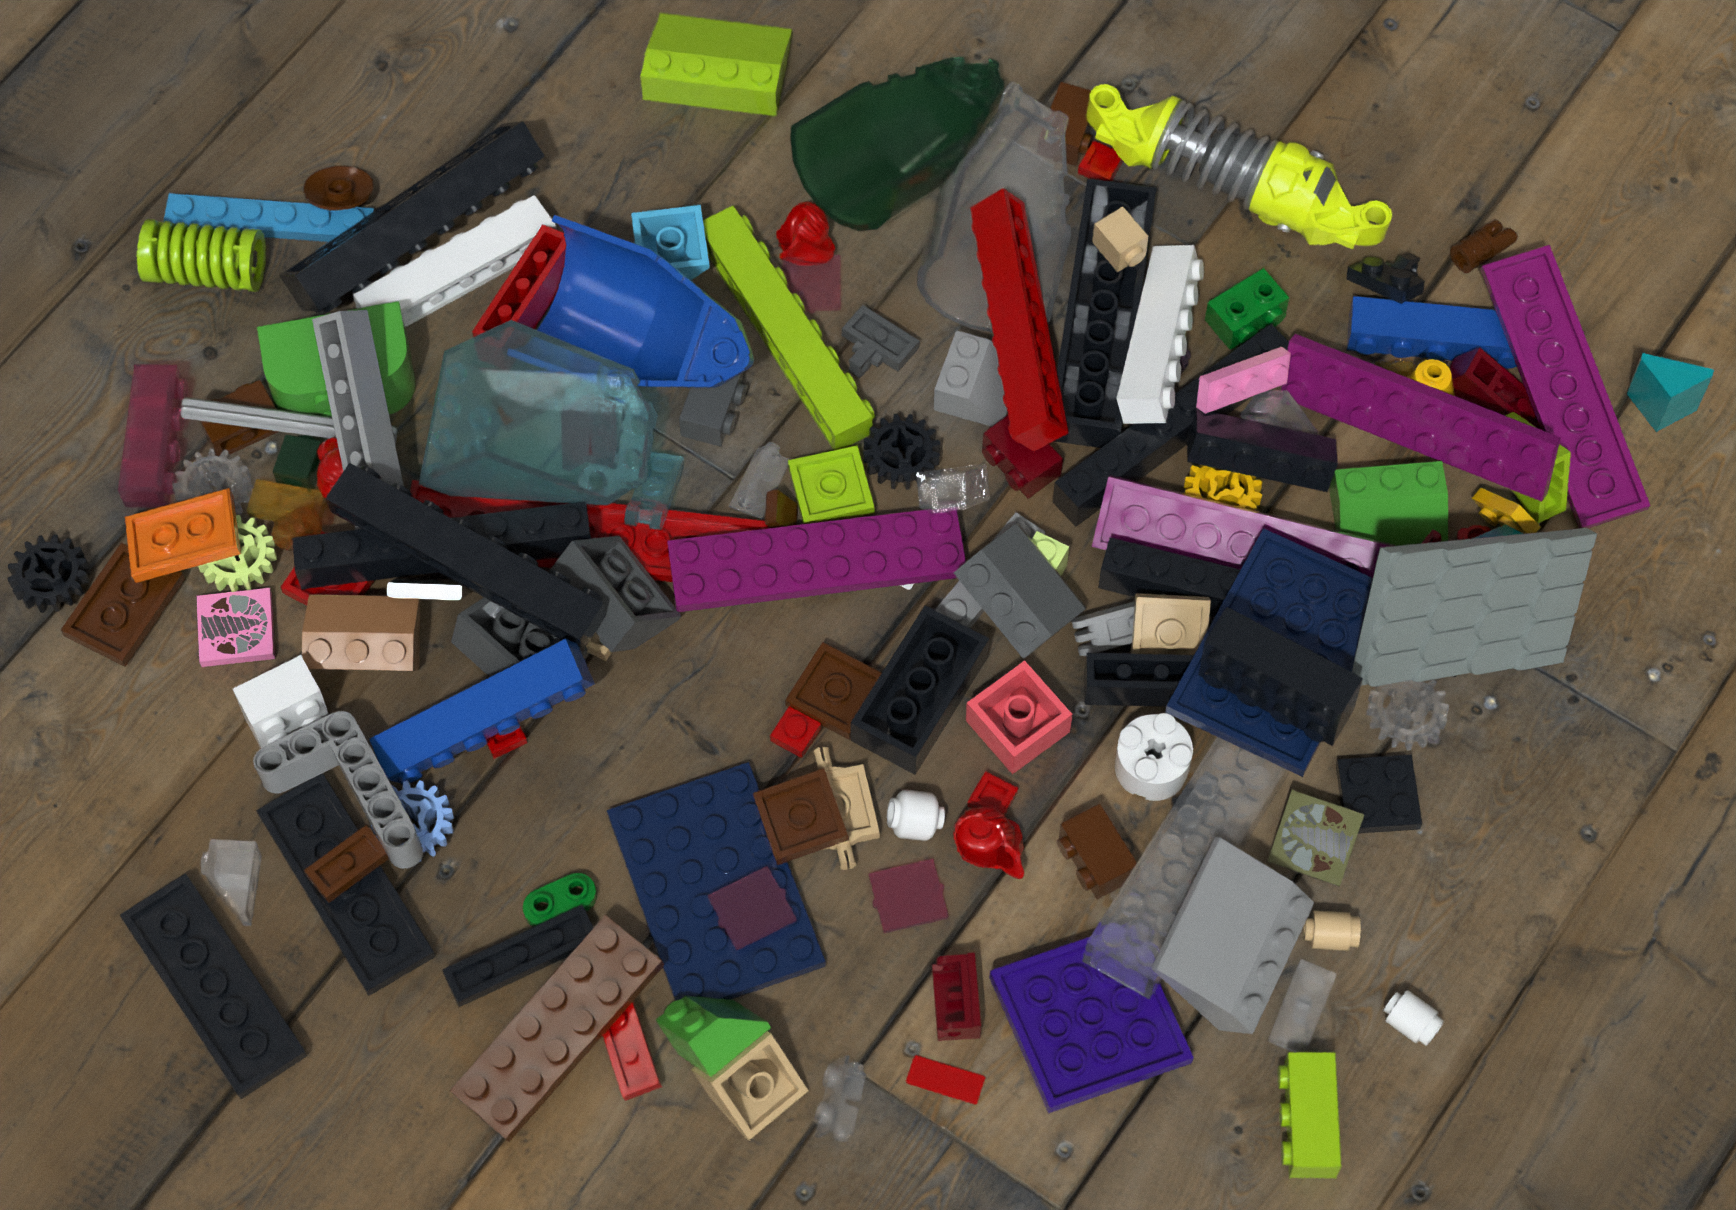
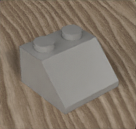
(970, 381)

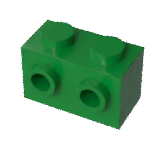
(1247, 309)

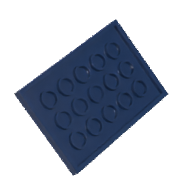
(1301, 599)
(689, 846)

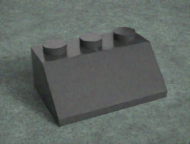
(1020, 590)
(631, 598)
(497, 637)

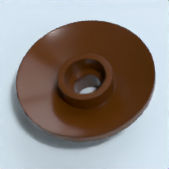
(338, 188)

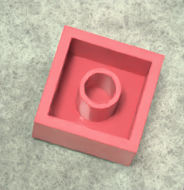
(1018, 717)

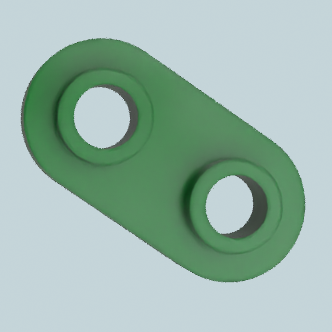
(559, 898)

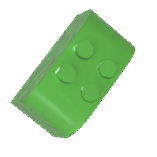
(295, 367)

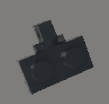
(1393, 280)

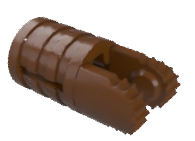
(1482, 246)

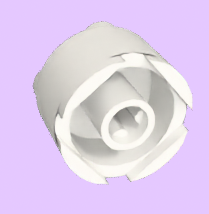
(1137, 751)

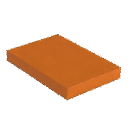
(182, 535)

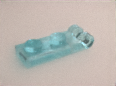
(653, 498)

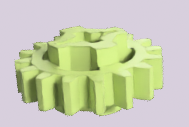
(254, 559)

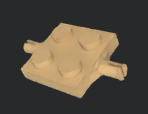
(853, 802)

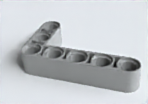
(340, 742)

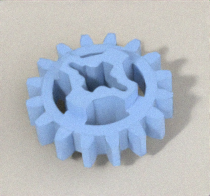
(424, 808)

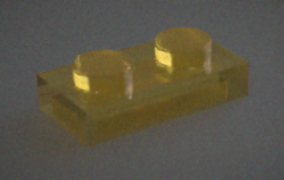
(273, 500)

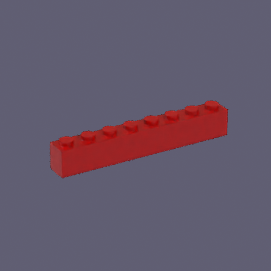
(1018, 321)

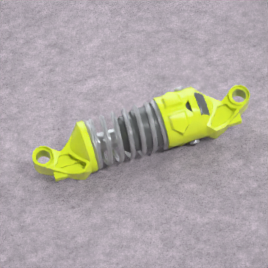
(1273, 179)

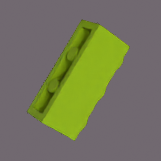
(1310, 1115)

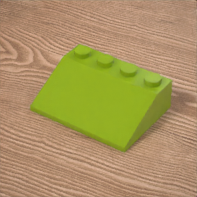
(716, 64)

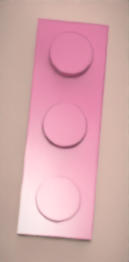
(1243, 380)

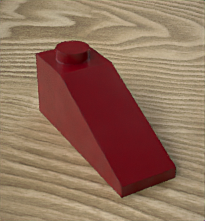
(1489, 385)

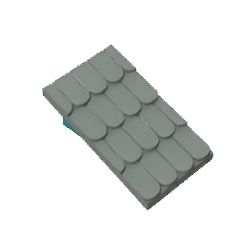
(1472, 605)

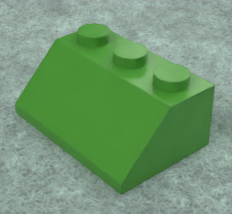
(1391, 502)

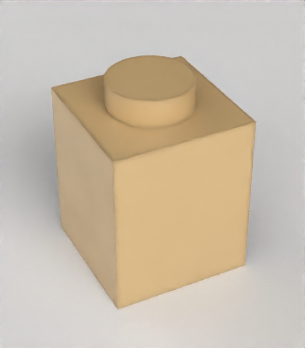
(1120, 239)

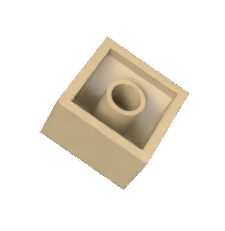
(754, 1086)

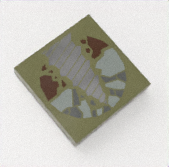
(1315, 838)

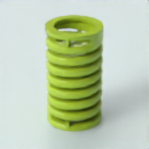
(200, 255)

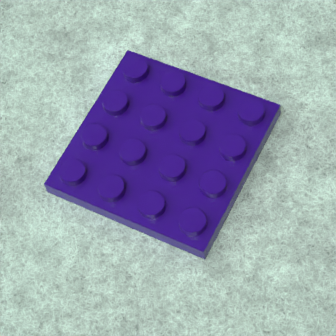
(1084, 1027)

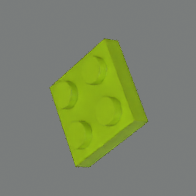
(831, 486)

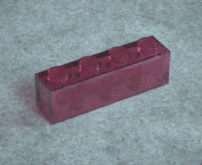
(152, 436)

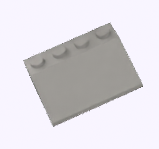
(1232, 937)

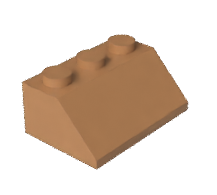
(361, 633)

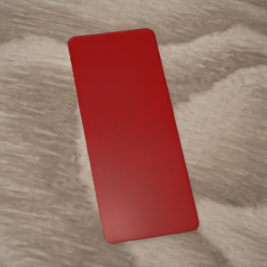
(945, 1079)

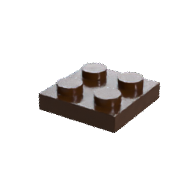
(832, 689)
(800, 816)

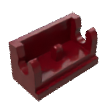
(956, 997)

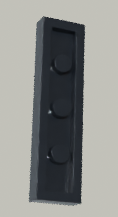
(517, 956)

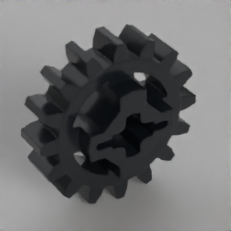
(887, 460)
(38, 588)

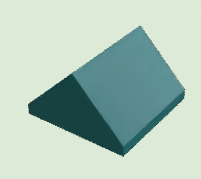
(1667, 389)

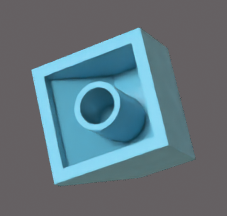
(675, 236)

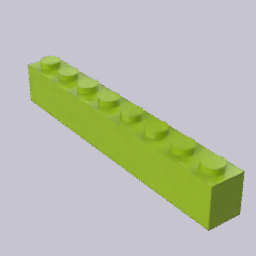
(786, 329)

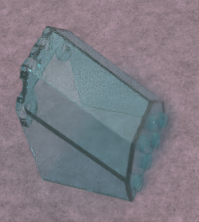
(536, 422)

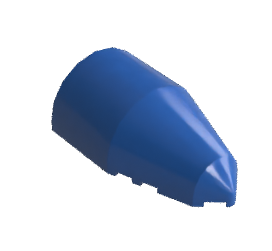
(643, 314)

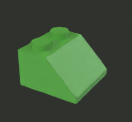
(710, 1030)

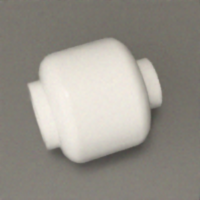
(915, 815)

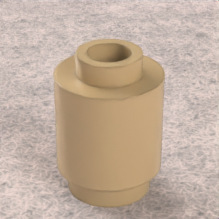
(1332, 930)

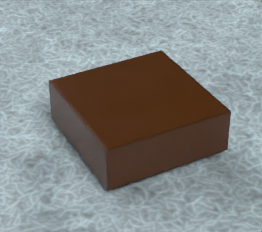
(780, 510)

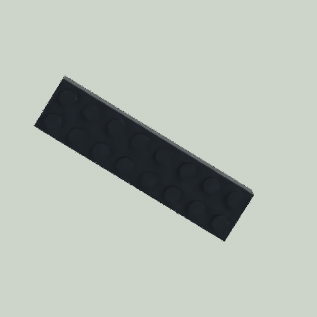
(412, 217)
(1100, 318)

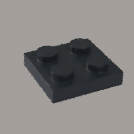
(1382, 791)

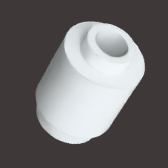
(1413, 1017)

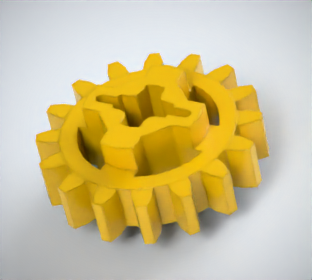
(1216, 480)

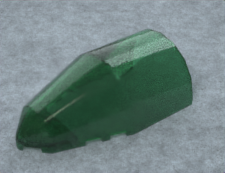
(894, 140)

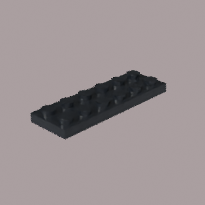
(367, 918)
(213, 986)

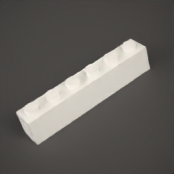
(460, 264)
(1160, 334)

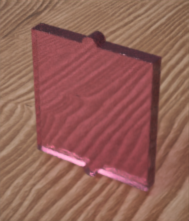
(815, 284)
(908, 896)
(751, 908)

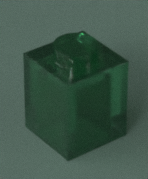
(297, 461)

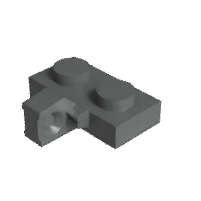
(877, 342)

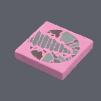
(235, 627)

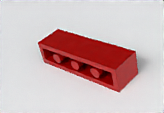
(529, 285)

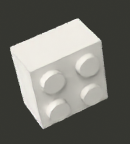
(280, 701)

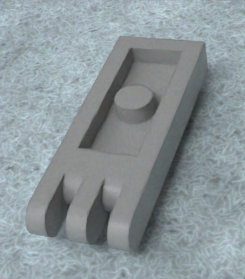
(1105, 628)

